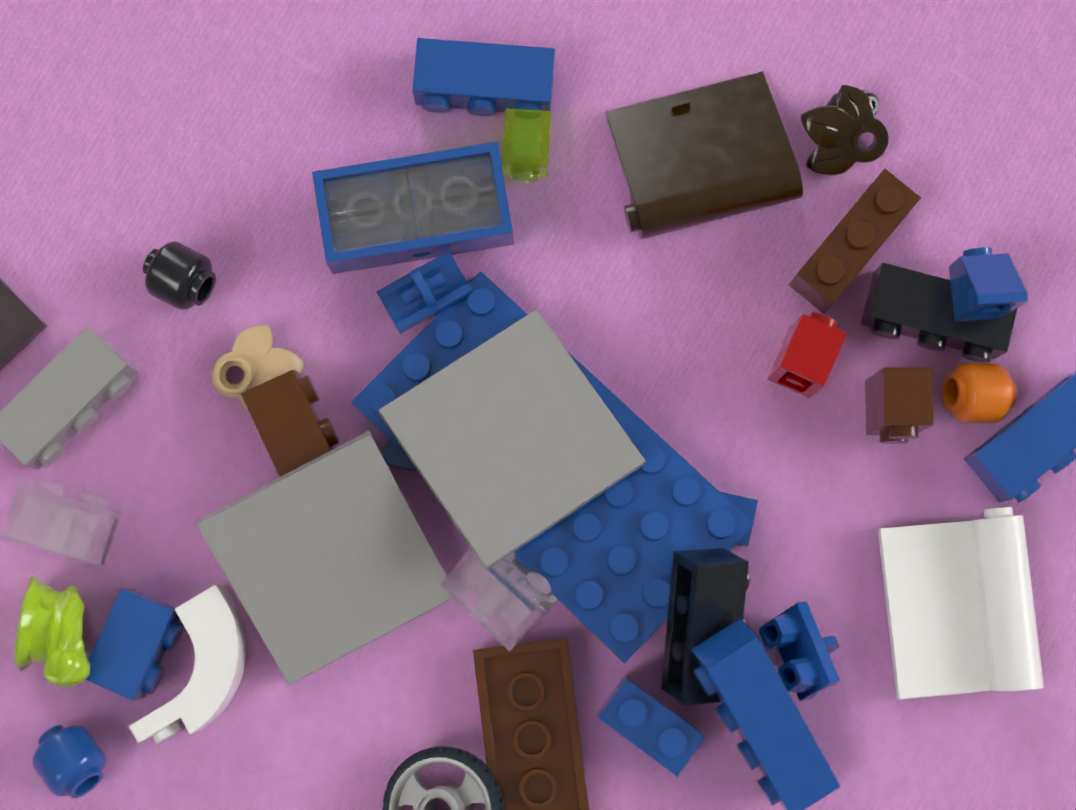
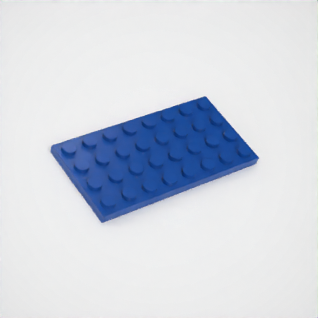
(616, 551)

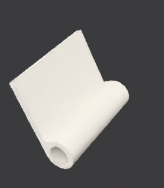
(961, 606)

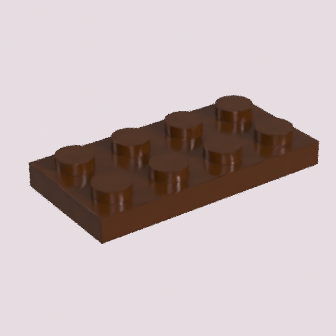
(531, 725)

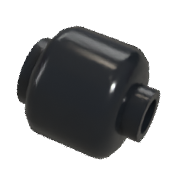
(179, 275)

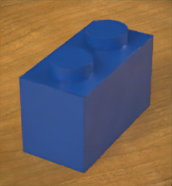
(133, 644)
(650, 726)

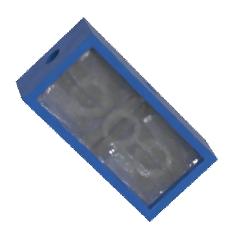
(413, 208)

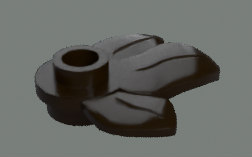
(837, 132)

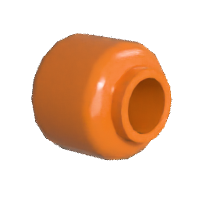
(979, 392)

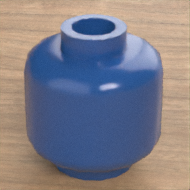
(69, 761)

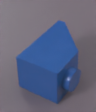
(985, 285)

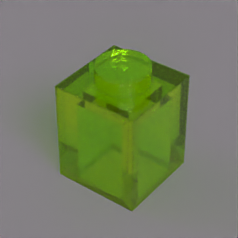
(526, 144)

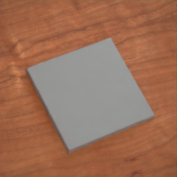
(511, 438)
(326, 557)

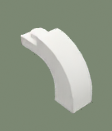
(219, 665)

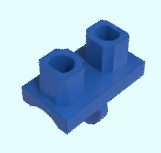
(424, 292)
(803, 650)

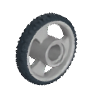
(478, 785)

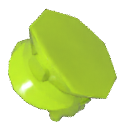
(52, 634)

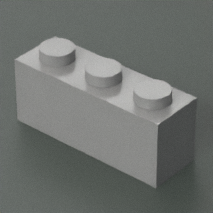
(64, 399)

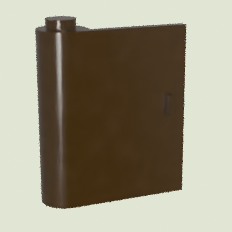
(703, 155)

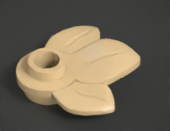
(257, 359)

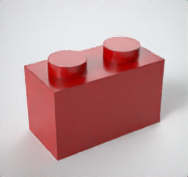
(808, 354)

